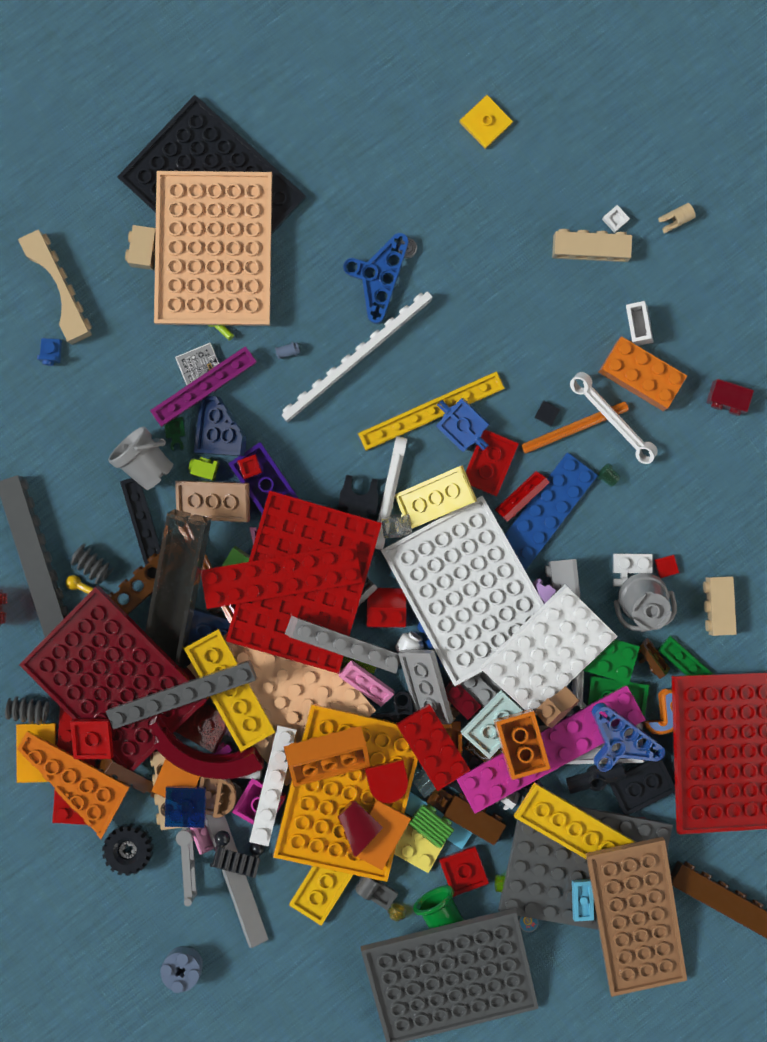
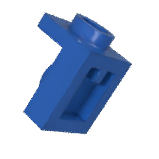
(50, 351)

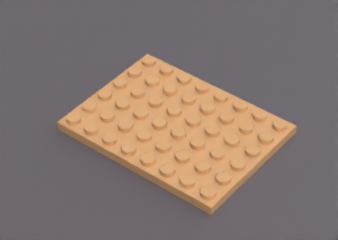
(213, 248)
(289, 688)

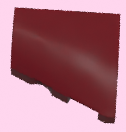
(358, 827)

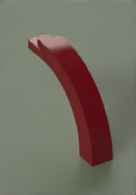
(200, 763)

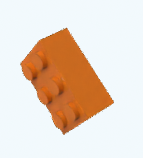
(522, 744)

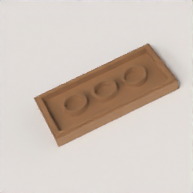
(214, 499)

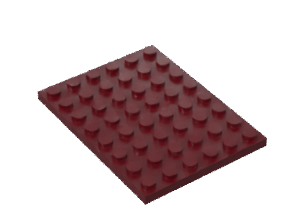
(103, 661)

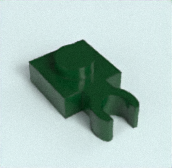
(175, 430)

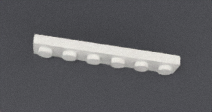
(272, 787)

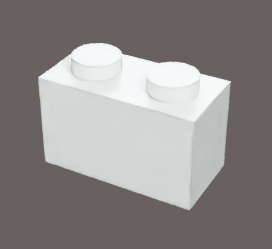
(639, 323)

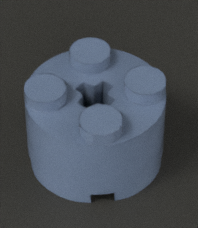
(177, 979)

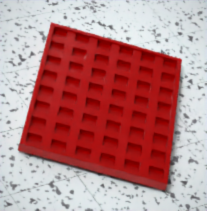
(294, 528)

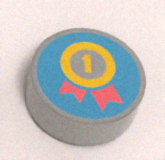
(528, 924)

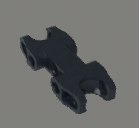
(358, 504)

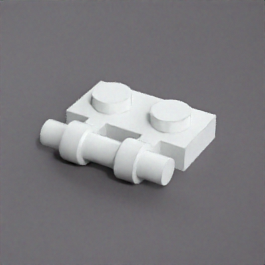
(630, 564)

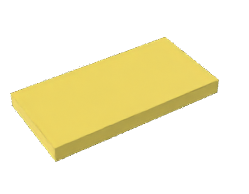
(436, 497)

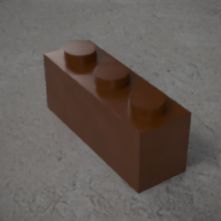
(481, 824)

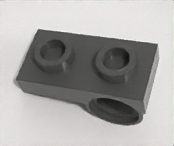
(376, 891)

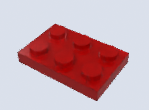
(489, 467)

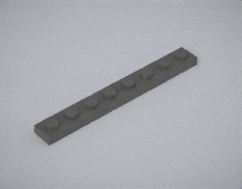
(181, 694)

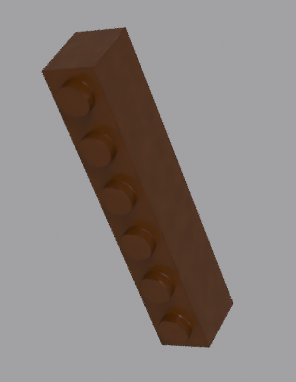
(720, 897)

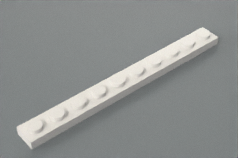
(362, 351)

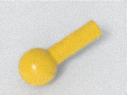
(74, 582)

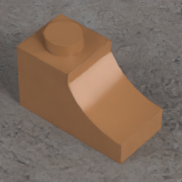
(556, 707)

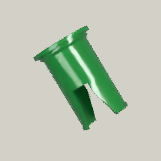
(438, 907)

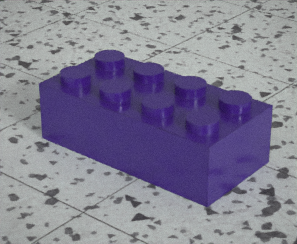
(270, 479)

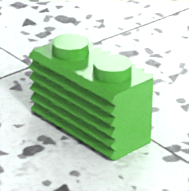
(431, 825)

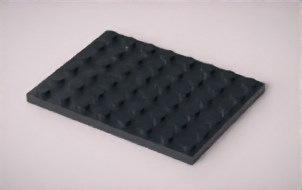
(203, 142)

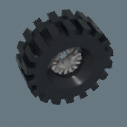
(124, 861)

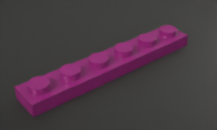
(203, 386)

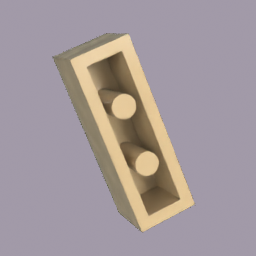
(720, 606)

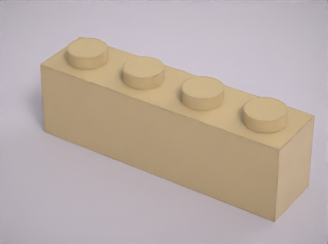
(592, 246)

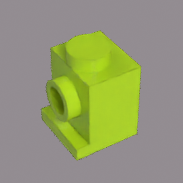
(204, 468)

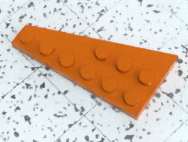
(80, 784)

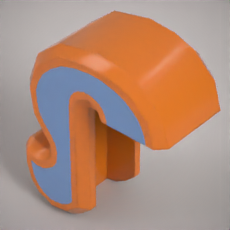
(665, 724)

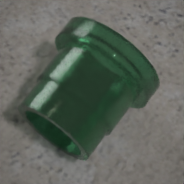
(608, 475)

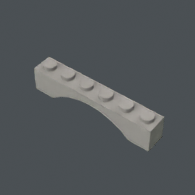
(343, 644)

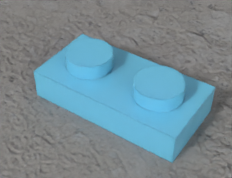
(582, 900)

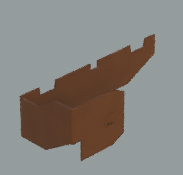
(126, 776)

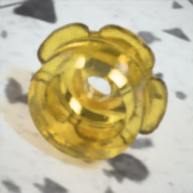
(397, 912)

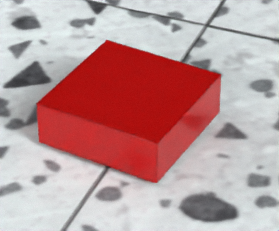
(249, 466)
(666, 566)

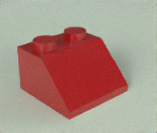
(386, 608)

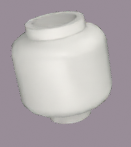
(409, 641)

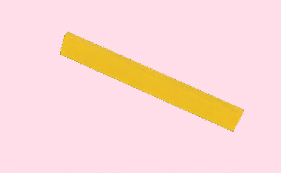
(429, 411)

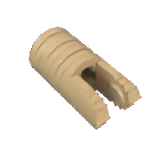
(679, 216)

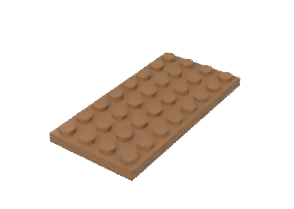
(636, 916)

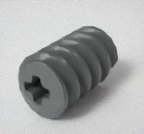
(91, 565)
(24, 711)

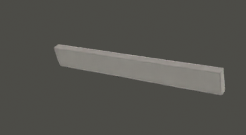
(239, 889)

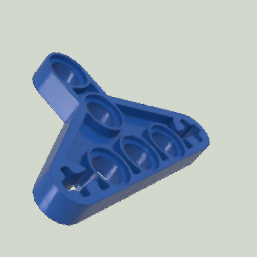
(381, 265)
(629, 744)

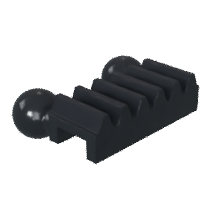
(235, 861)

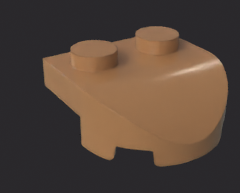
(219, 796)

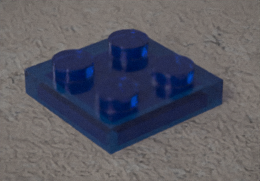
(185, 806)

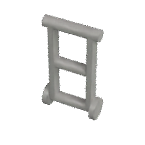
(185, 840)

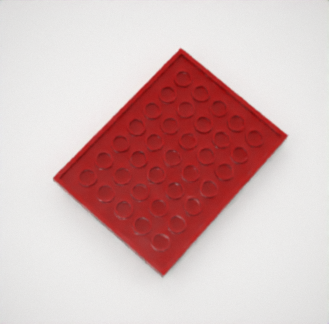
(720, 752)

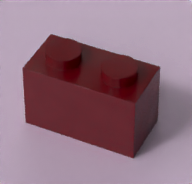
(729, 397)
(461, 700)

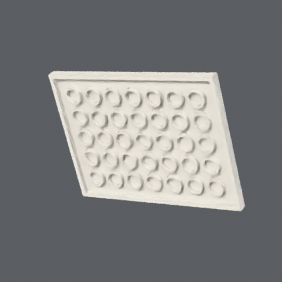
(464, 586)

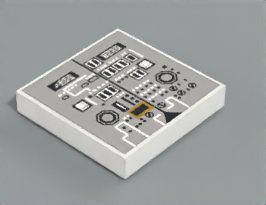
(197, 362)

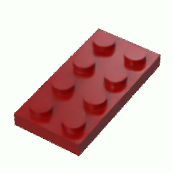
(433, 747)

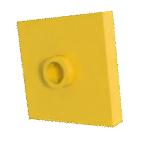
(486, 121)

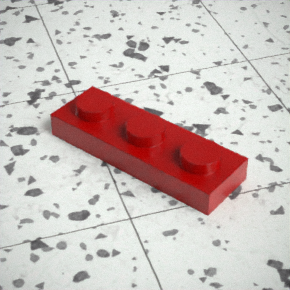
(522, 496)

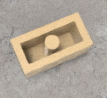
(142, 247)

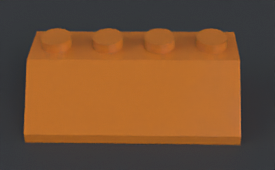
(327, 756)

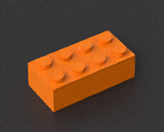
(642, 374)

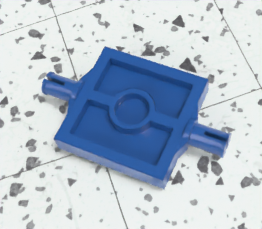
(463, 425)

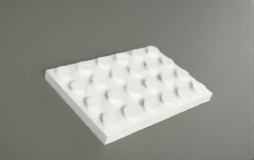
(548, 650)

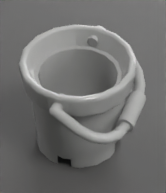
(141, 458)
(646, 602)

